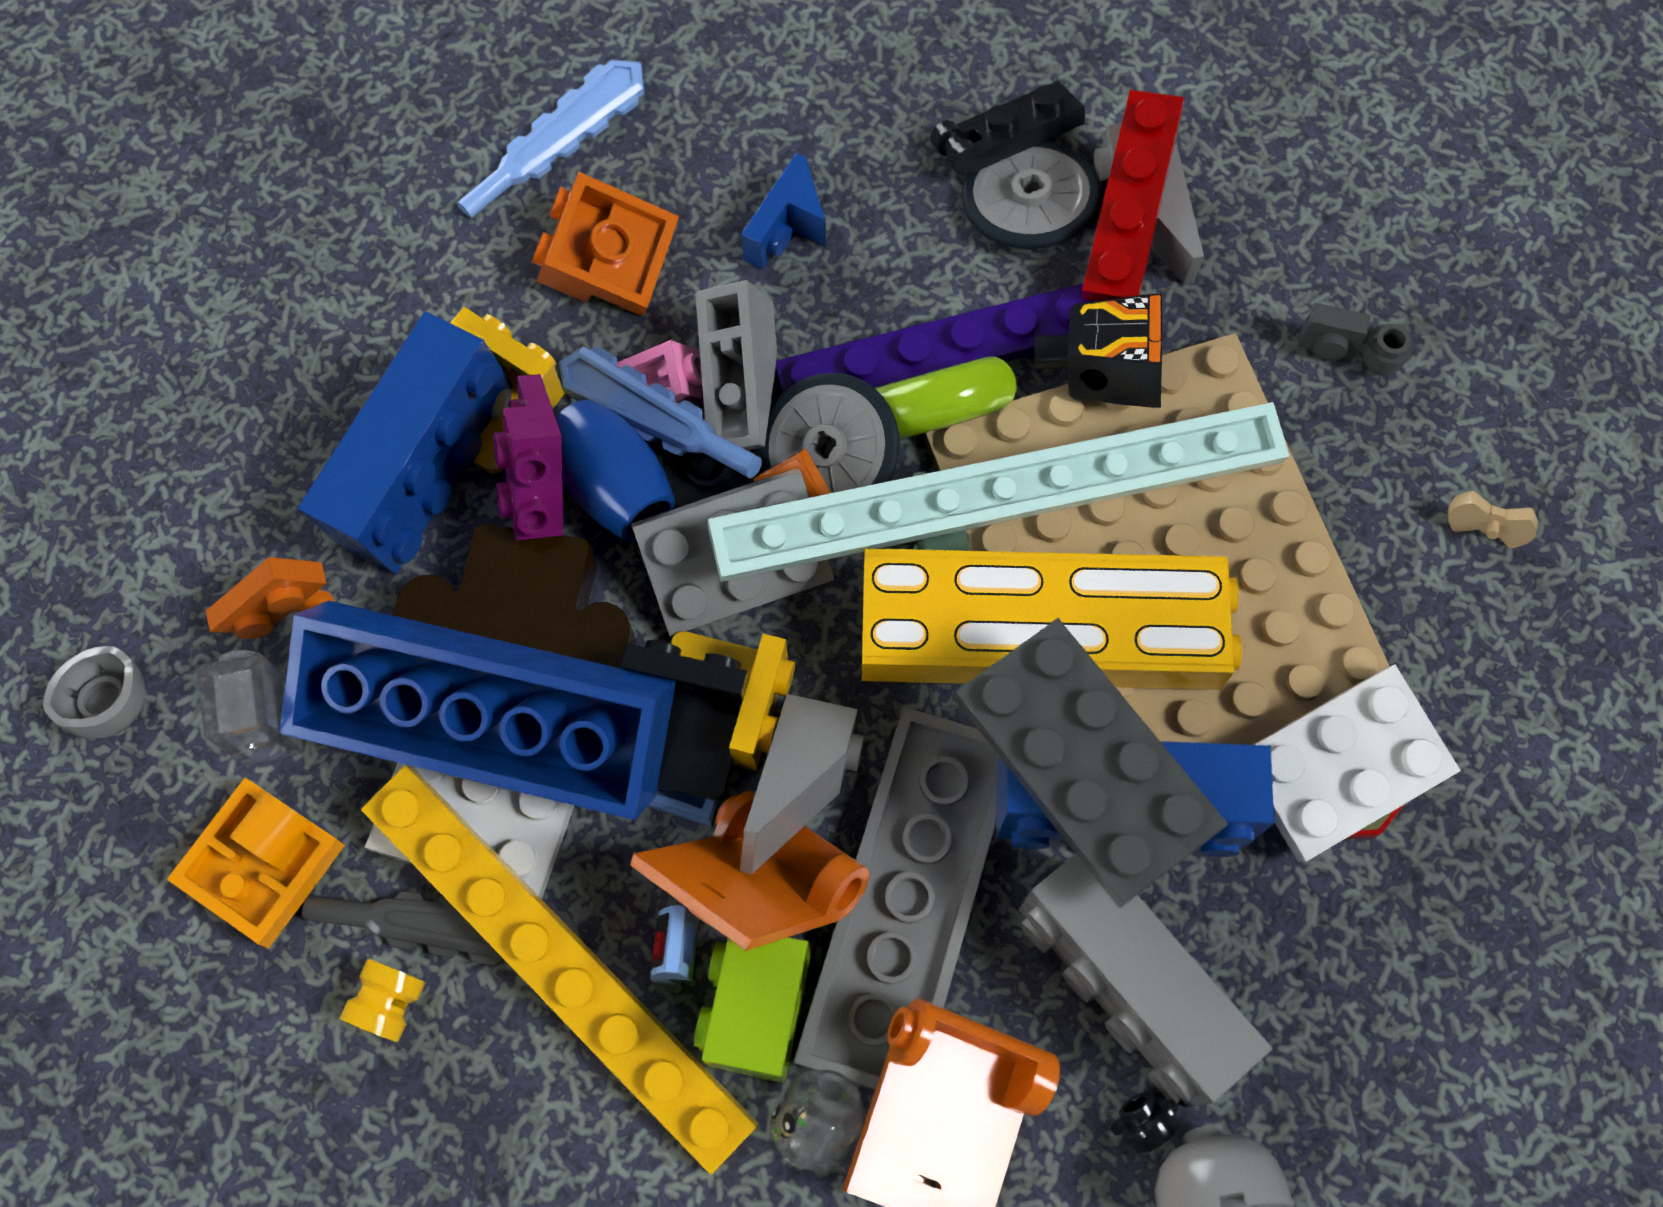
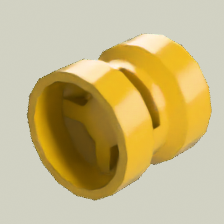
(382, 1000)

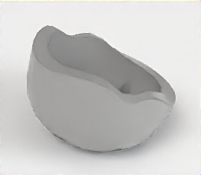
(104, 703)

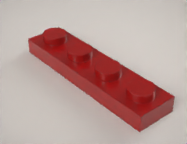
(1133, 196)

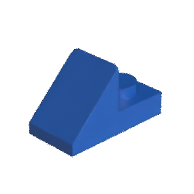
(787, 208)

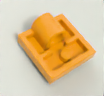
(256, 863)

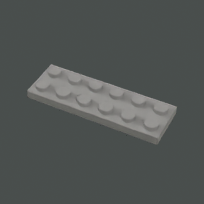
(924, 870)

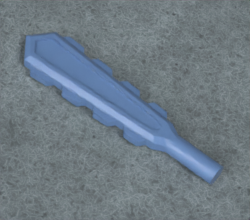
(649, 409)

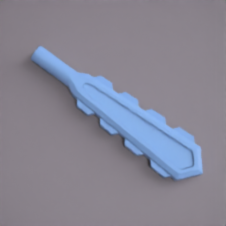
(580, 114)

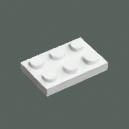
(1353, 763)
(514, 824)

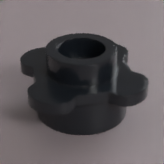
(1146, 1121)

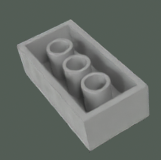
(1145, 984)

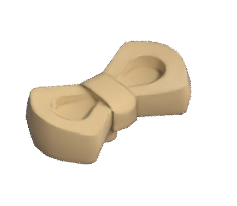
(1472, 512)

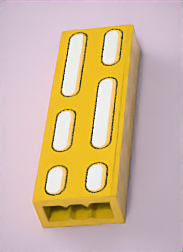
(1134, 614)

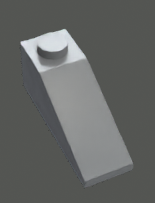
(1176, 230)
(737, 361)
(800, 774)

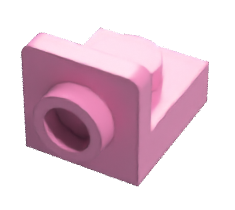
(673, 367)

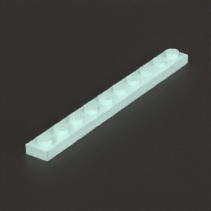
(995, 491)

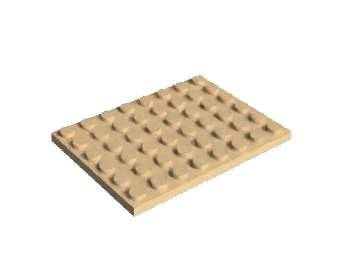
(1295, 604)

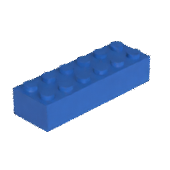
(476, 708)

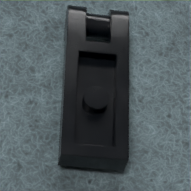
(1008, 128)

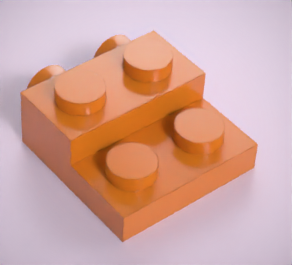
(604, 245)

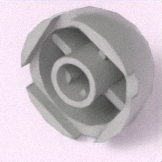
(1221, 1173)

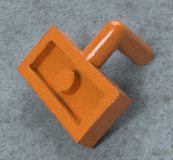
(268, 597)

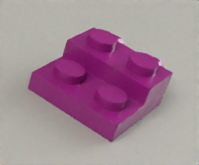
(533, 463)

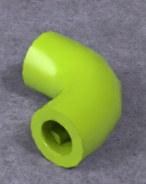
(950, 395)

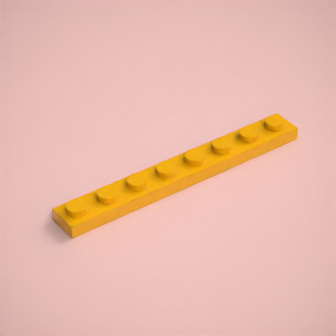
(561, 969)

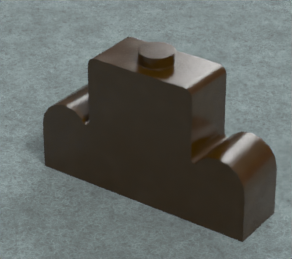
(525, 596)

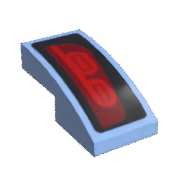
(674, 946)

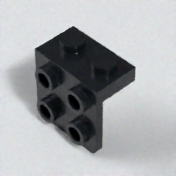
(701, 715)

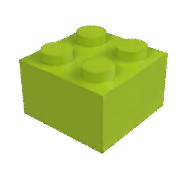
(754, 1008)

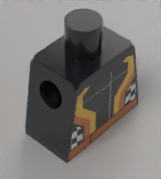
(1110, 351)

